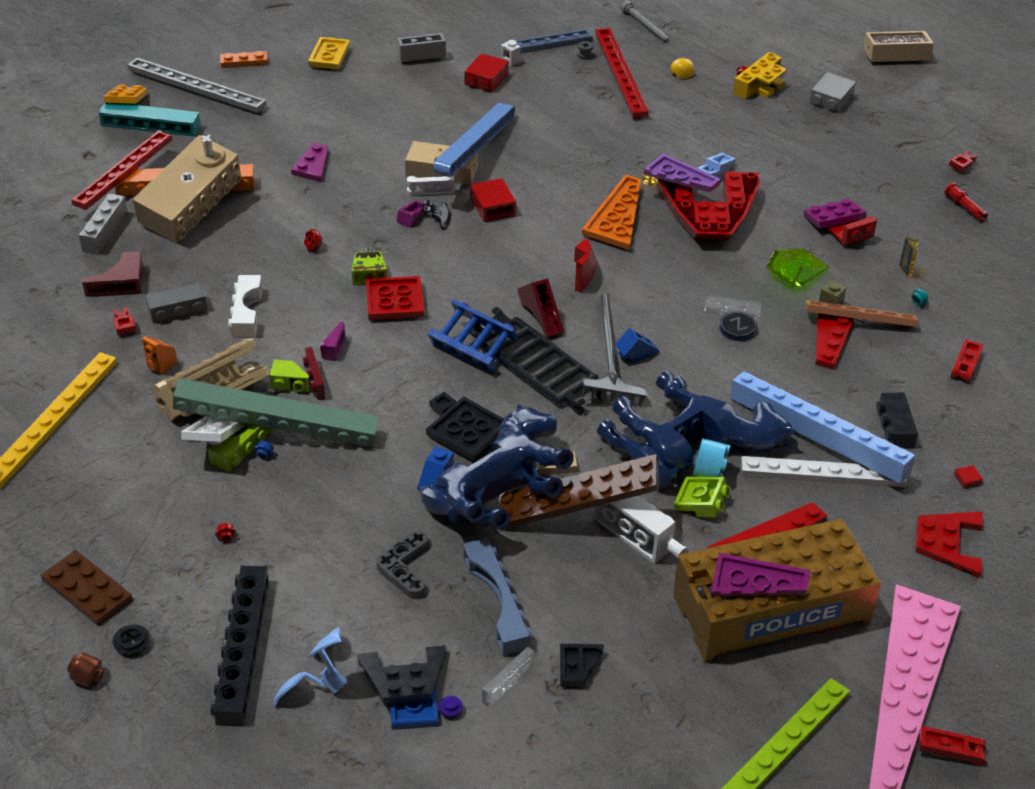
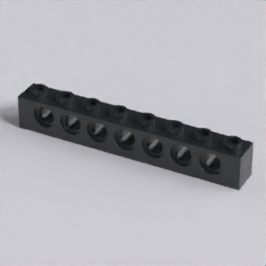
(241, 646)

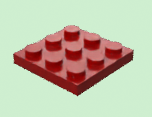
(394, 298)

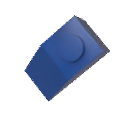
(635, 346)
(435, 463)

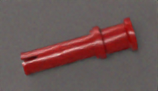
(961, 198)

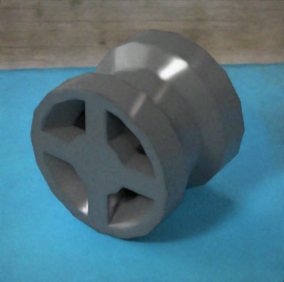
(585, 50)

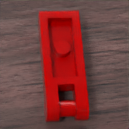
(967, 360)
(952, 745)

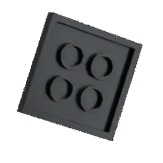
(466, 428)

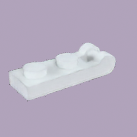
(430, 185)

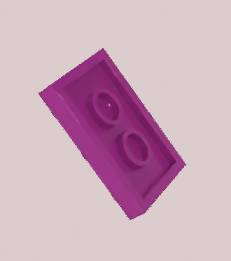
(835, 213)

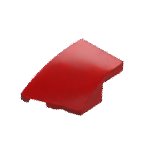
(585, 265)

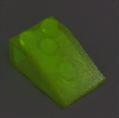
(795, 266)

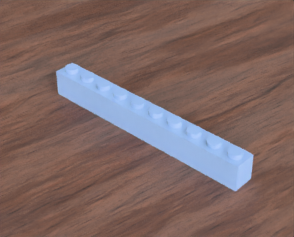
(826, 428)

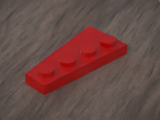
(830, 338)

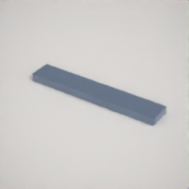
(554, 40)

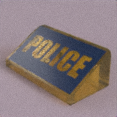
(908, 255)

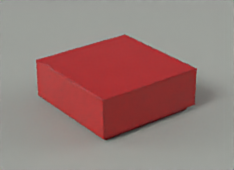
(968, 476)

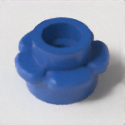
(264, 449)

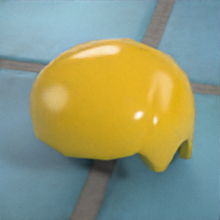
(682, 68)

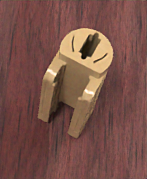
(218, 370)

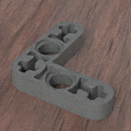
(398, 562)

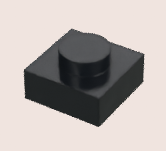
(442, 403)

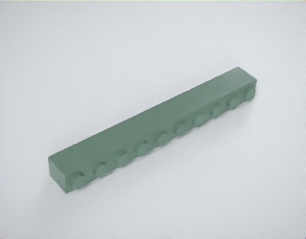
(275, 412)

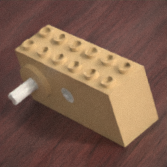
(187, 188)

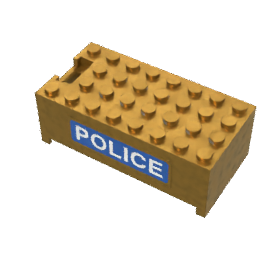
(838, 591)

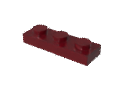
(313, 371)

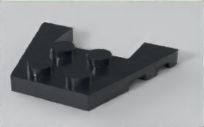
(404, 682)

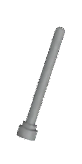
(627, 8)

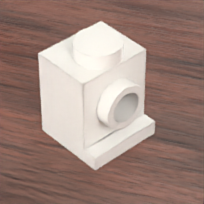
(511, 52)

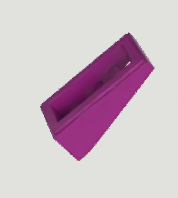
(410, 213)
(332, 344)

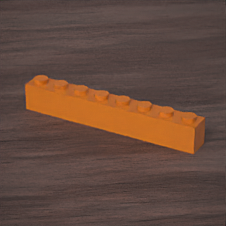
(142, 177)

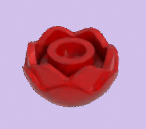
(313, 240)

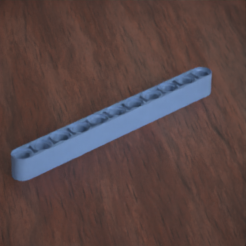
(473, 140)

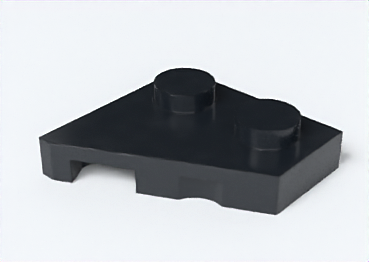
(578, 662)

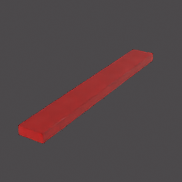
(121, 170)

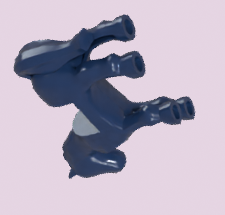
(700, 419)
(512, 463)

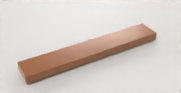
(861, 313)

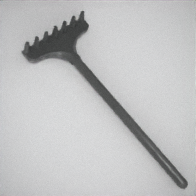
(611, 382)

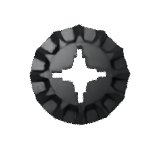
(135, 632)

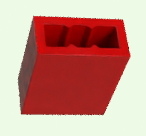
(486, 72)
(493, 199)

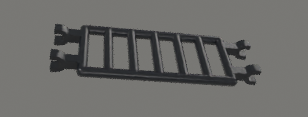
(569, 395)

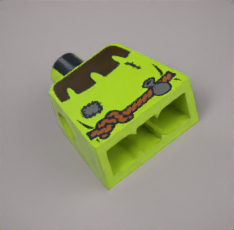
(368, 266)

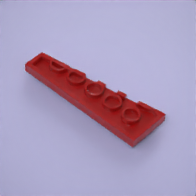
(800, 517)

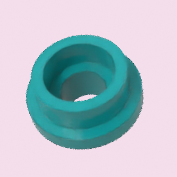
(919, 297)

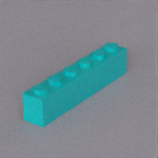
(149, 119)

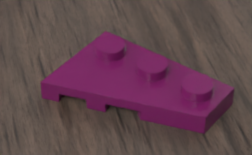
(311, 163)

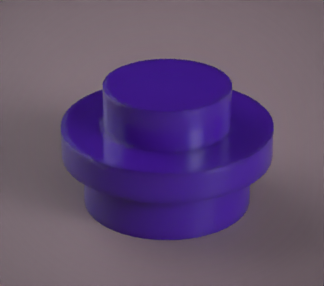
(450, 707)

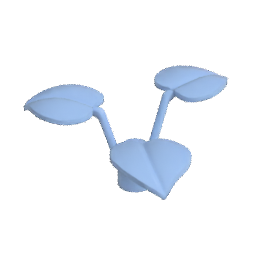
(330, 676)

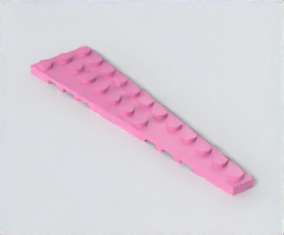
(914, 656)

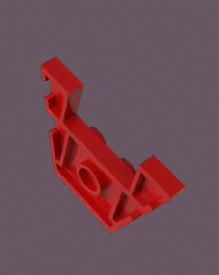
(939, 539)

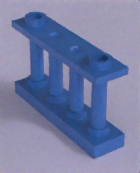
(471, 352)

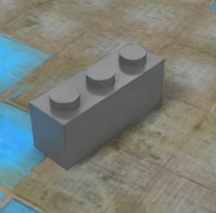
(176, 303)

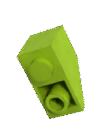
(288, 377)

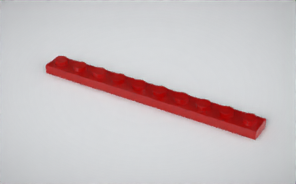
(621, 73)

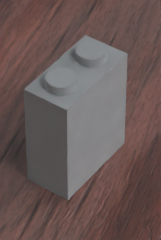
(832, 92)

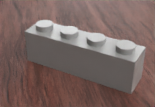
(103, 224)

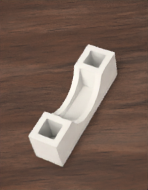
(244, 320)

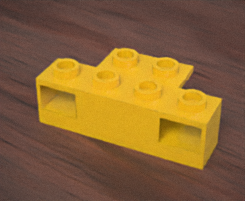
(759, 76)

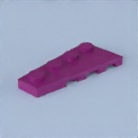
(754, 577)

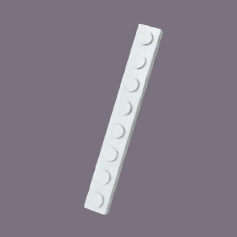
(814, 471)

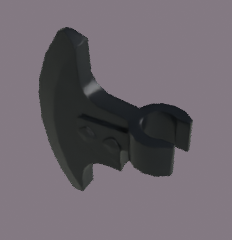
(441, 213)

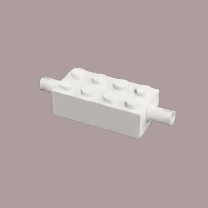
(640, 527)

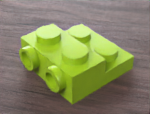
(702, 495)

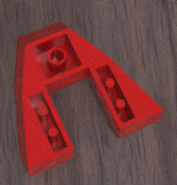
(711, 219)

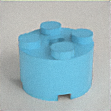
(710, 459)

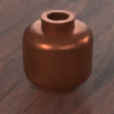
(85, 669)

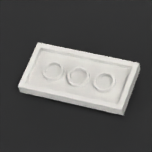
(211, 430)

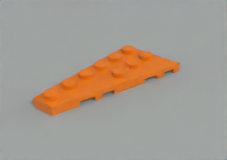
(616, 215)

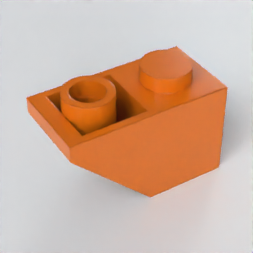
(158, 355)

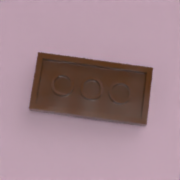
(86, 587)

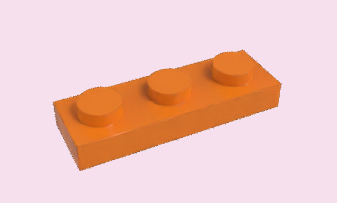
(243, 59)

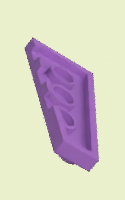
(681, 173)

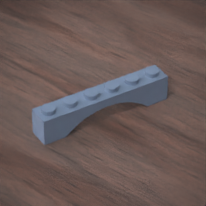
(483, 563)

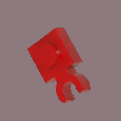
(962, 162)
(123, 322)

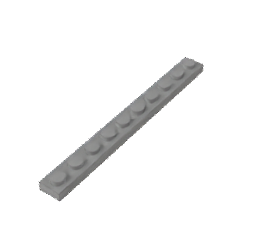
(197, 85)

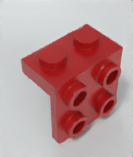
(854, 231)

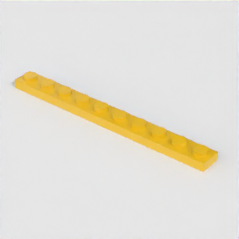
(54, 415)

